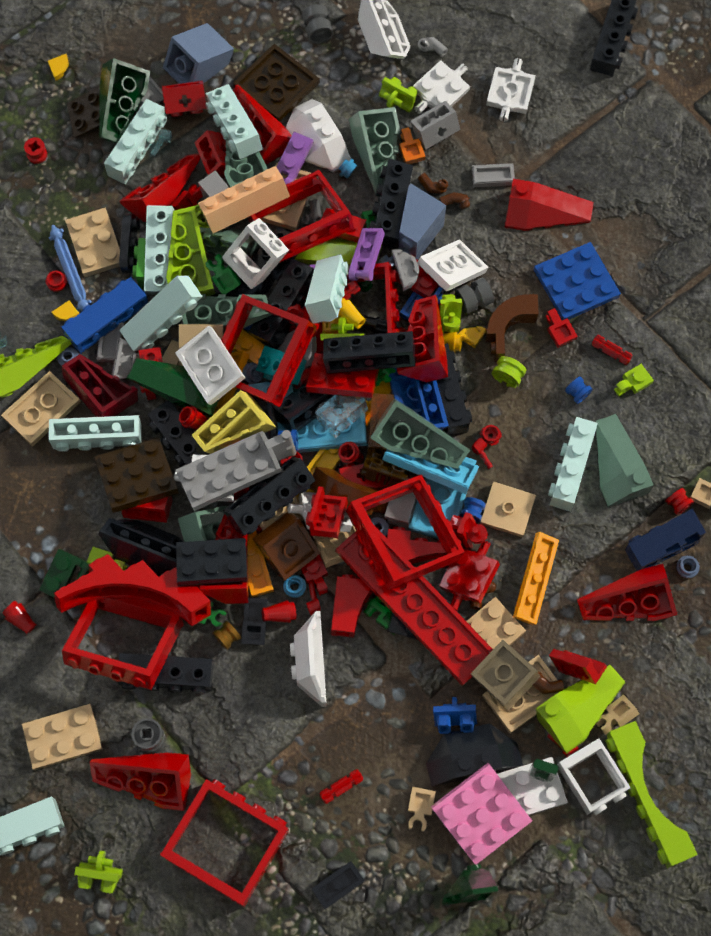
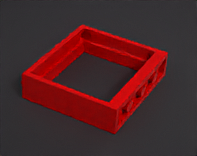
(318, 231)
(380, 271)
(291, 358)
(377, 549)
(115, 669)
(256, 811)

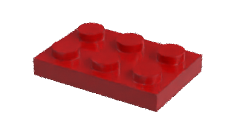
(343, 383)

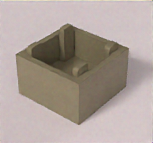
(505, 675)

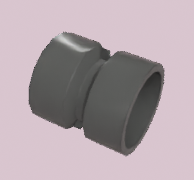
(317, 23)
(475, 295)
(148, 736)

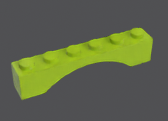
(672, 842)

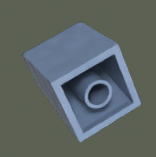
(197, 55)
(420, 221)

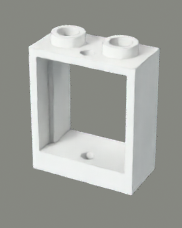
(244, 265)
(594, 748)

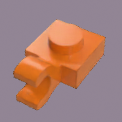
(411, 149)

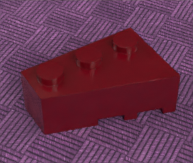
(98, 389)

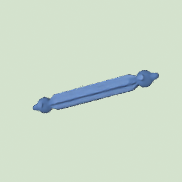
(69, 268)

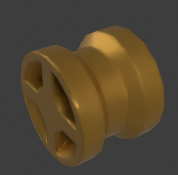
(226, 635)

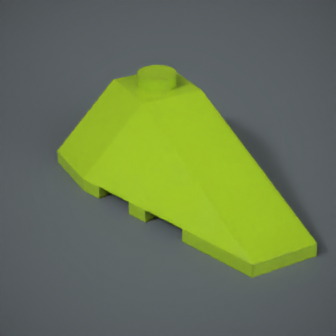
(329, 249)
(187, 251)
(27, 362)
(578, 708)

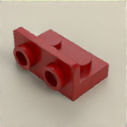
(577, 665)

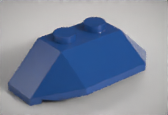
(420, 397)

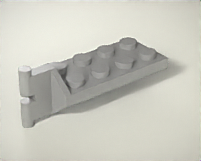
(234, 467)

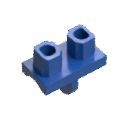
(455, 714)

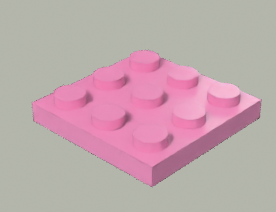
(481, 813)

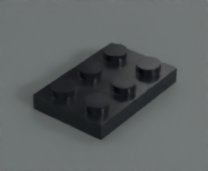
(211, 562)

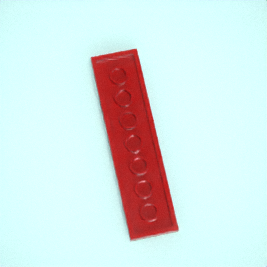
(420, 610)

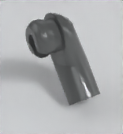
(314, 215)

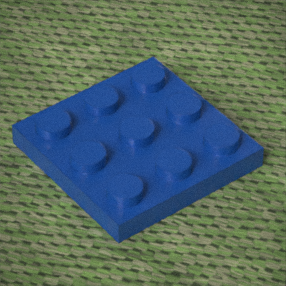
(577, 281)

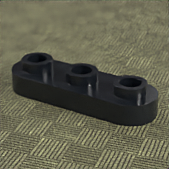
(129, 240)

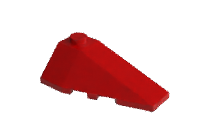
(272, 133)
(163, 188)
(541, 206)
(429, 342)
(228, 592)
(634, 596)
(155, 777)

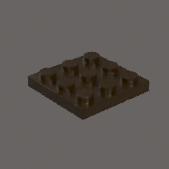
(277, 82)
(136, 475)

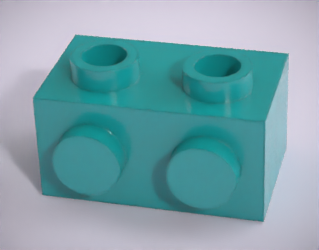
(270, 361)

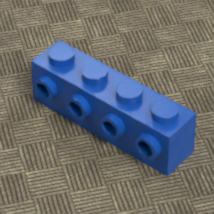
(104, 314)

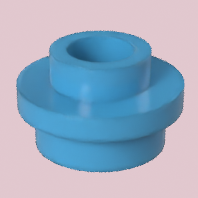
(347, 168)
(294, 579)

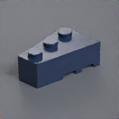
(665, 541)

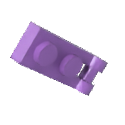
(294, 156)
(366, 254)

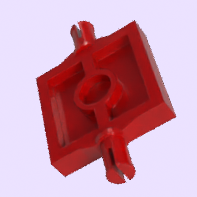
(470, 576)

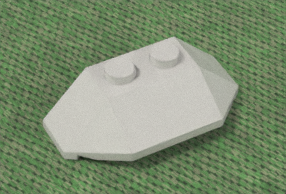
(383, 29)
(314, 122)
(309, 659)

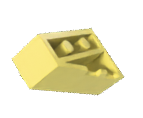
(232, 423)

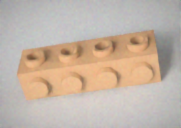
(244, 199)

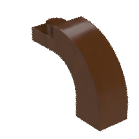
(511, 312)
(337, 485)

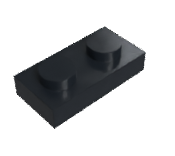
(338, 885)

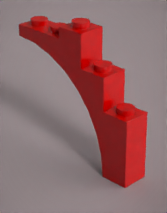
(136, 582)
(353, 593)

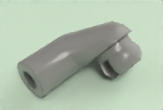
(432, 44)

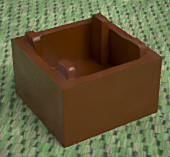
(286, 545)

